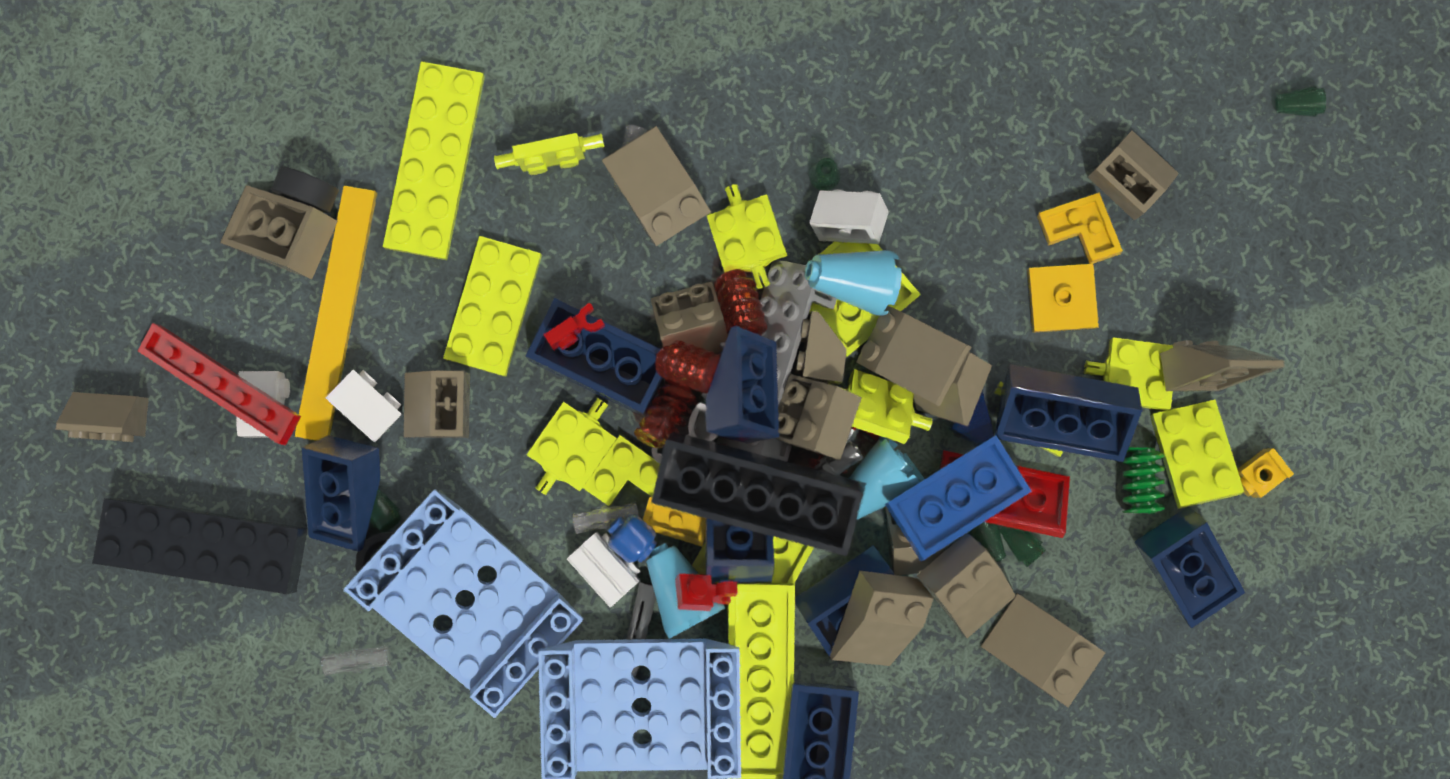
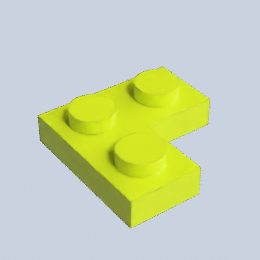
(620, 464)

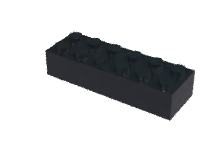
(758, 493)
(200, 545)

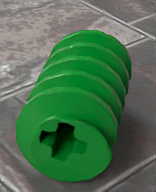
(1143, 480)

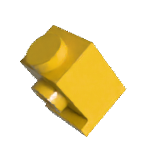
(1272, 464)

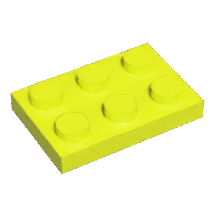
(1197, 454)

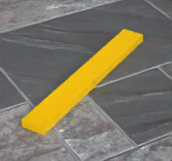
(336, 312)

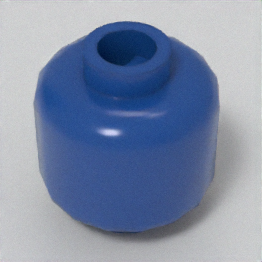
(631, 538)

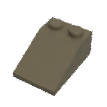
(656, 186)
(279, 231)
(913, 355)
(1212, 366)
(967, 584)
(881, 618)
(1043, 650)

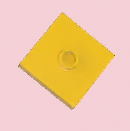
(1062, 298)

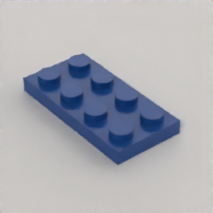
(958, 498)

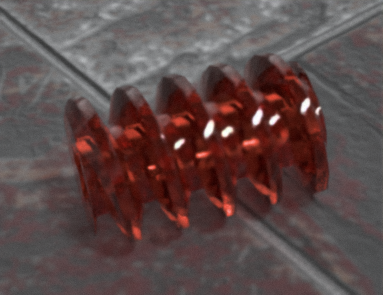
(740, 302)
(687, 365)
(665, 414)

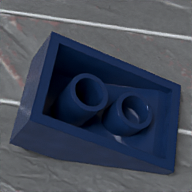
(744, 389)
(340, 490)
(737, 554)
(1190, 566)

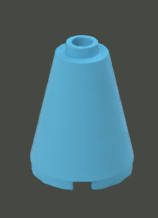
(858, 278)
(885, 475)
(663, 569)

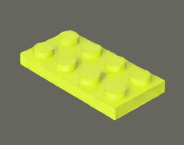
(492, 306)

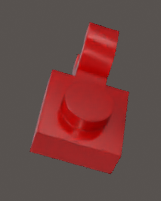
(565, 333)
(699, 594)

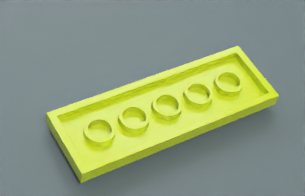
(433, 160)
(765, 631)

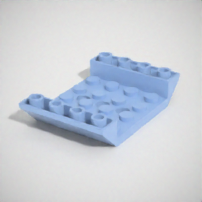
(493, 639)
(591, 715)

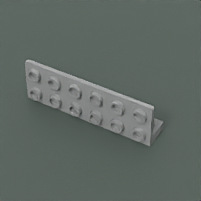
(785, 306)

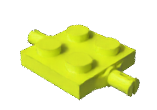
(541, 154)
(747, 235)
(1138, 366)
(884, 407)
(571, 446)

